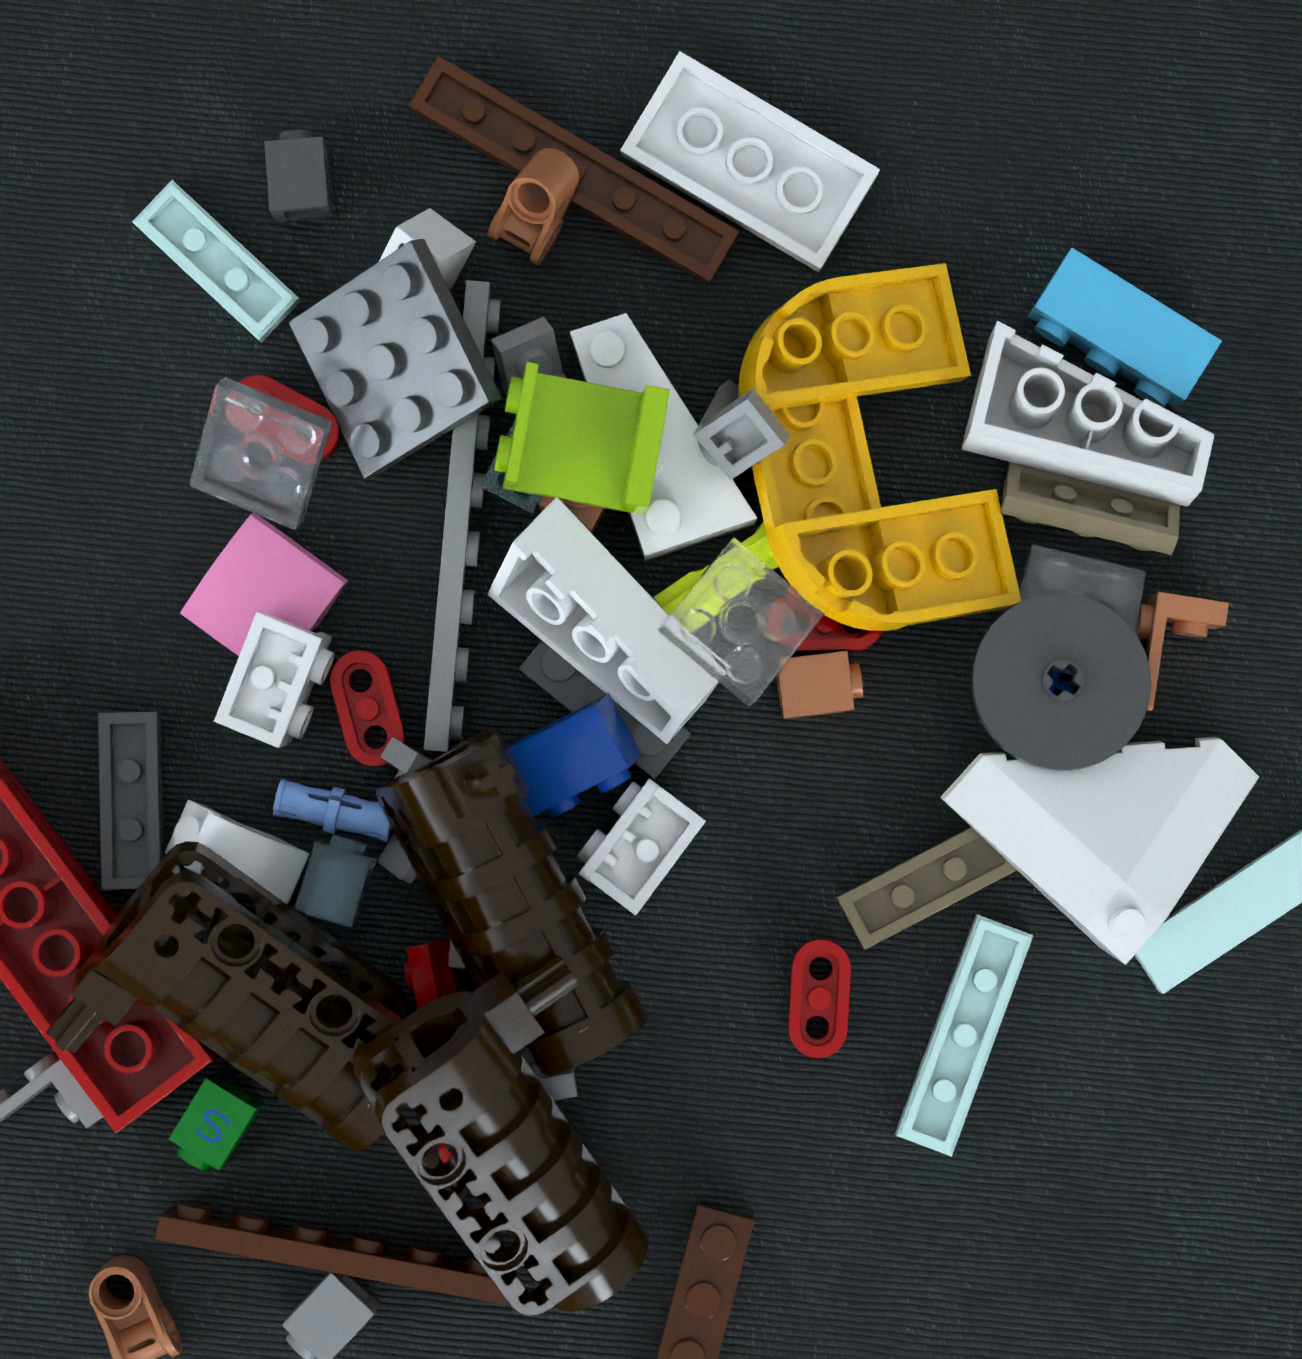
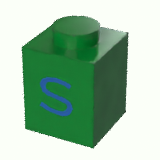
(214, 1123)

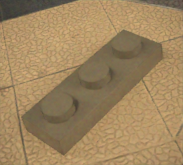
(1090, 509)
(922, 886)

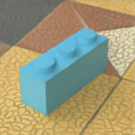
(1123, 330)

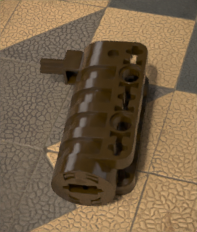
(506, 895)
(242, 993)
(508, 1144)

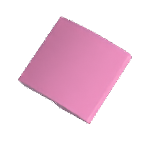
(261, 573)

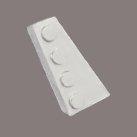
(1079, 425)
(689, 494)
(599, 620)

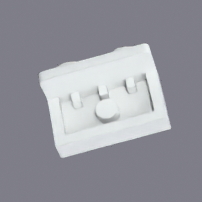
(640, 845)

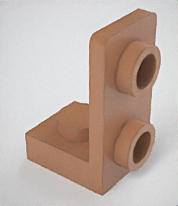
(1189, 618)

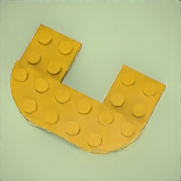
(819, 489)

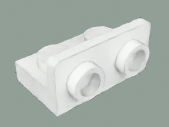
(275, 680)

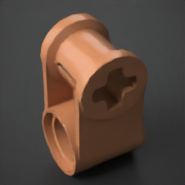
(536, 204)
(137, 1325)

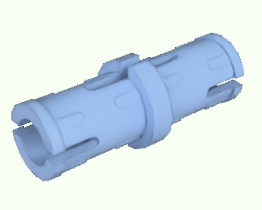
(331, 810)

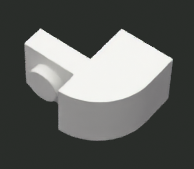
(254, 852)

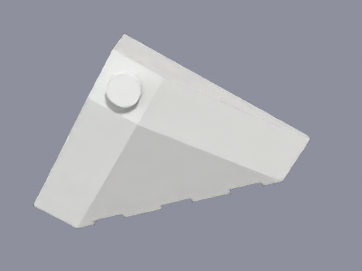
(1108, 838)

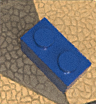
(574, 755)

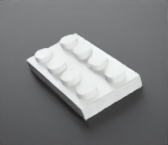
(749, 162)

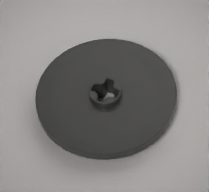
(1108, 681)

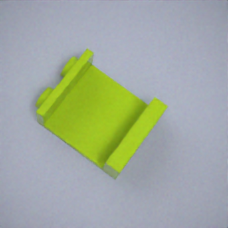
(582, 441)

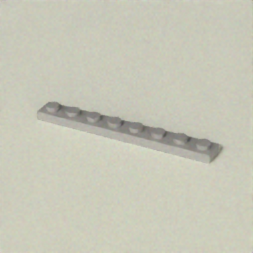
(459, 544)

